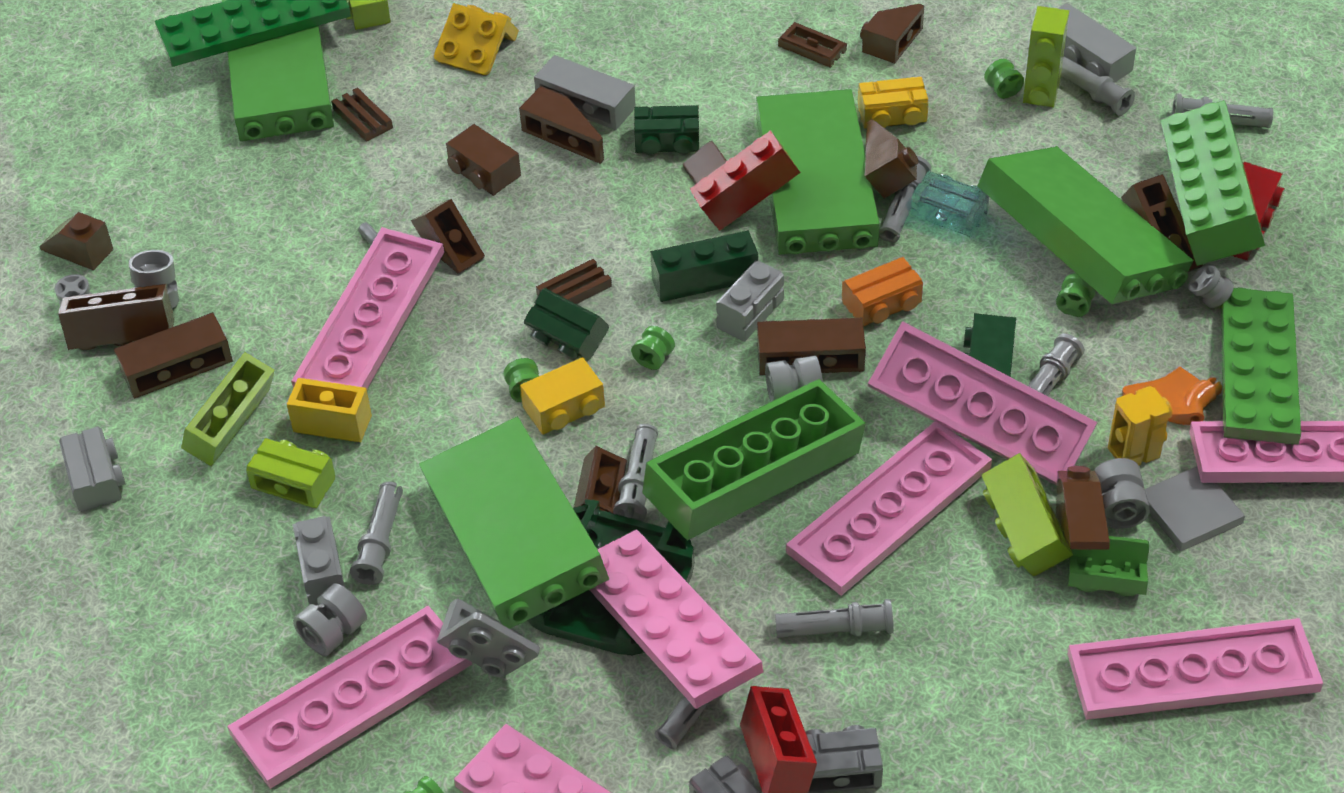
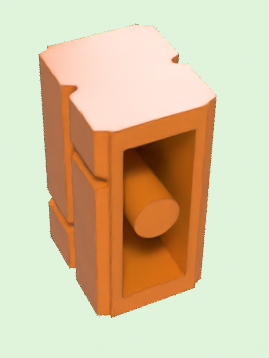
(882, 291)

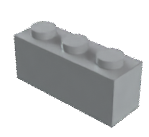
(1096, 46)
(592, 92)

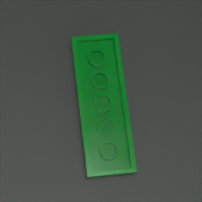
(240, 24)

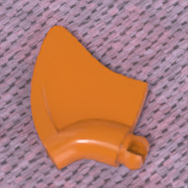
(1184, 392)

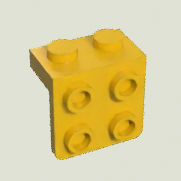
(473, 38)

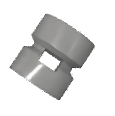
(154, 268)
(786, 378)
(1123, 493)
(325, 623)

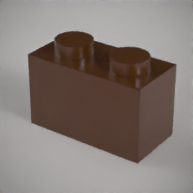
(483, 159)

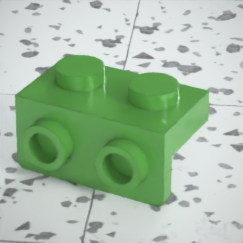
(1117, 569)

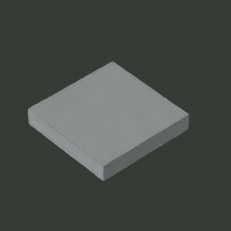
(1192, 509)

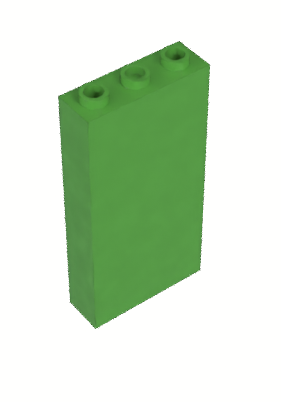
(280, 86)
(831, 199)
(1085, 224)
(513, 523)

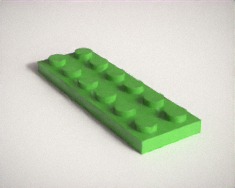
(1260, 367)

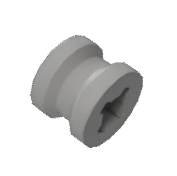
(72, 286)
(1211, 286)

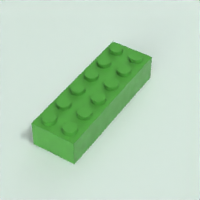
(1211, 183)
(752, 458)

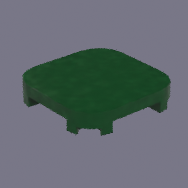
(583, 616)

